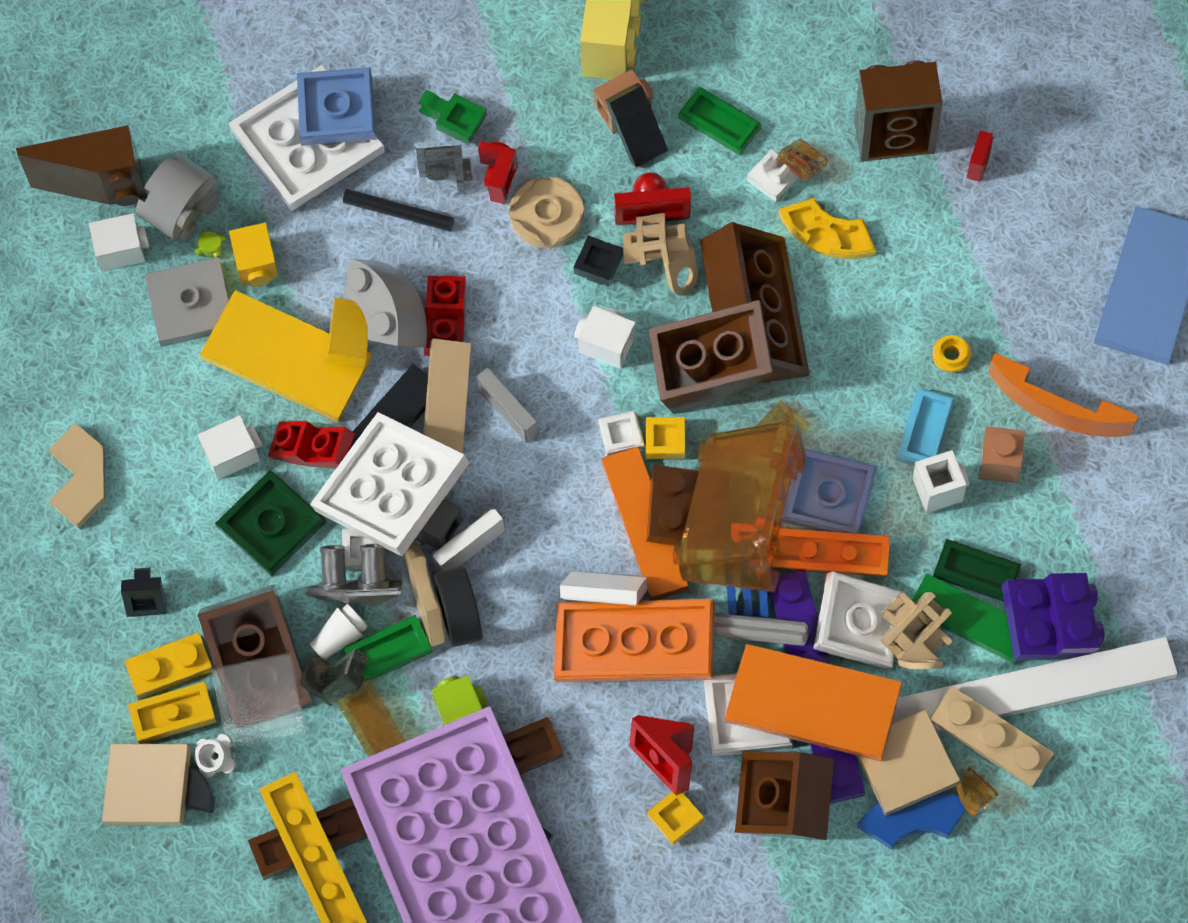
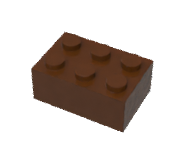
(898, 110)

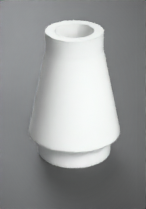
(339, 631)

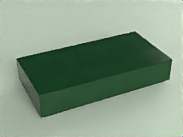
(975, 569)

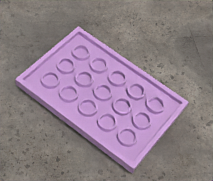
(458, 829)

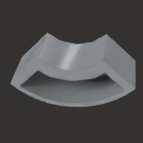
(388, 303)

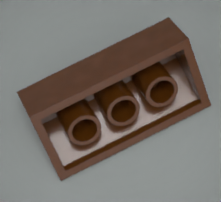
(754, 266)

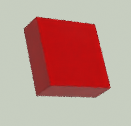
(980, 156)

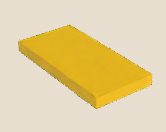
(281, 356)

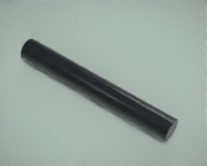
(398, 210)

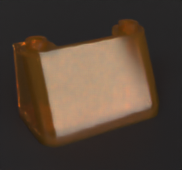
(740, 506)

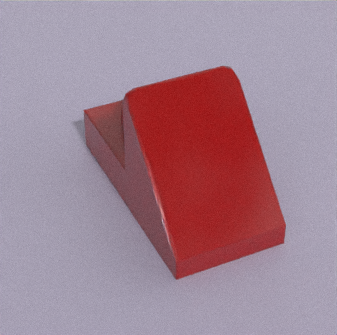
(665, 749)

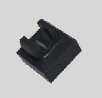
(598, 261)
(143, 594)

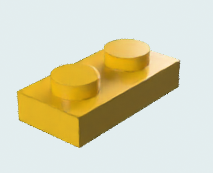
(168, 665)
(172, 713)

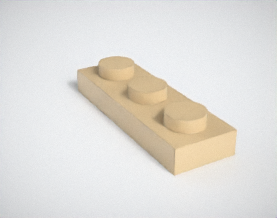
(991, 736)

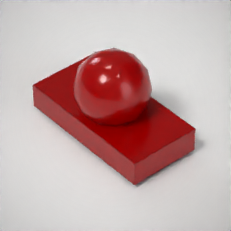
(649, 197)

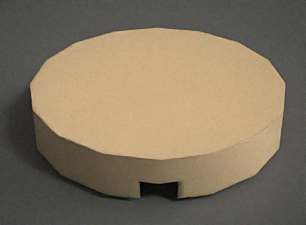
(549, 223)

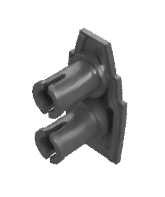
(370, 590)

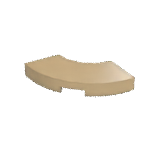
(424, 594)

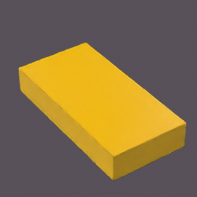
(347, 334)

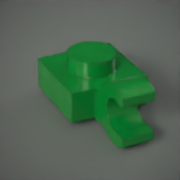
(455, 118)

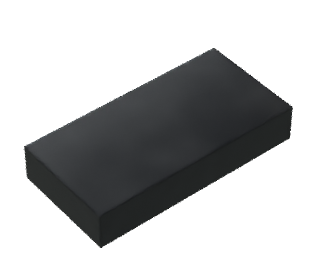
(636, 124)

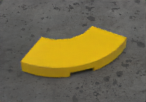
(827, 233)

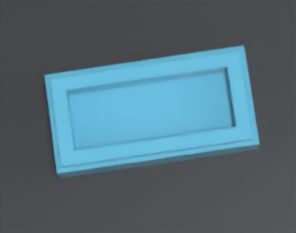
(925, 426)

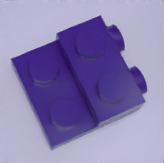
(1052, 617)

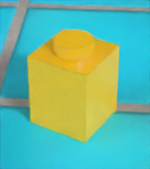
(254, 255)

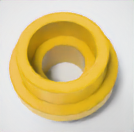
(956, 344)

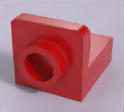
(501, 168)

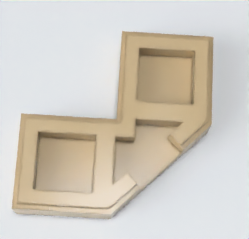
(87, 488)

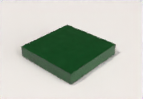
(270, 523)

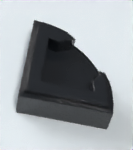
(198, 793)

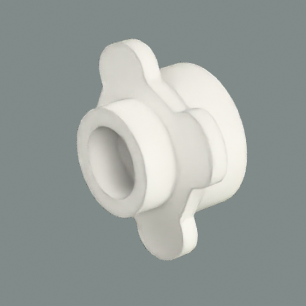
(204, 756)

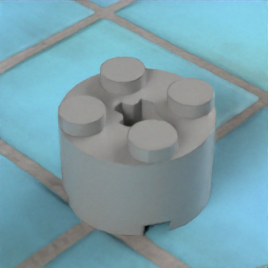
(178, 197)

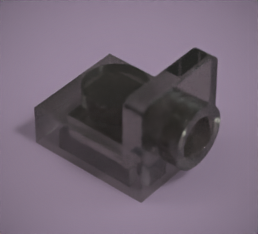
(442, 161)

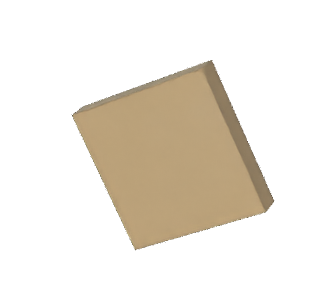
(911, 766)
(146, 784)

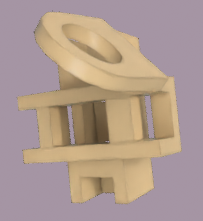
(662, 242)
(907, 622)

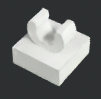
(771, 176)

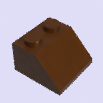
(784, 795)

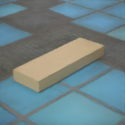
(447, 392)

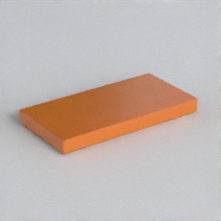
(635, 641)
(813, 702)

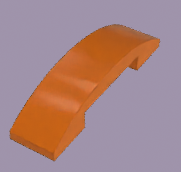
(1106, 422)

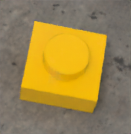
(665, 437)
(675, 817)

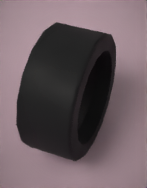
(458, 606)

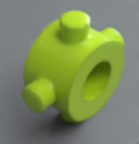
(210, 244)

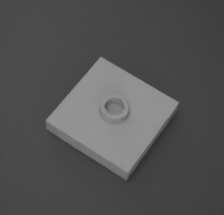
(187, 300)

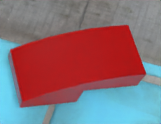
(445, 309)
(310, 446)

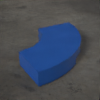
(933, 815)

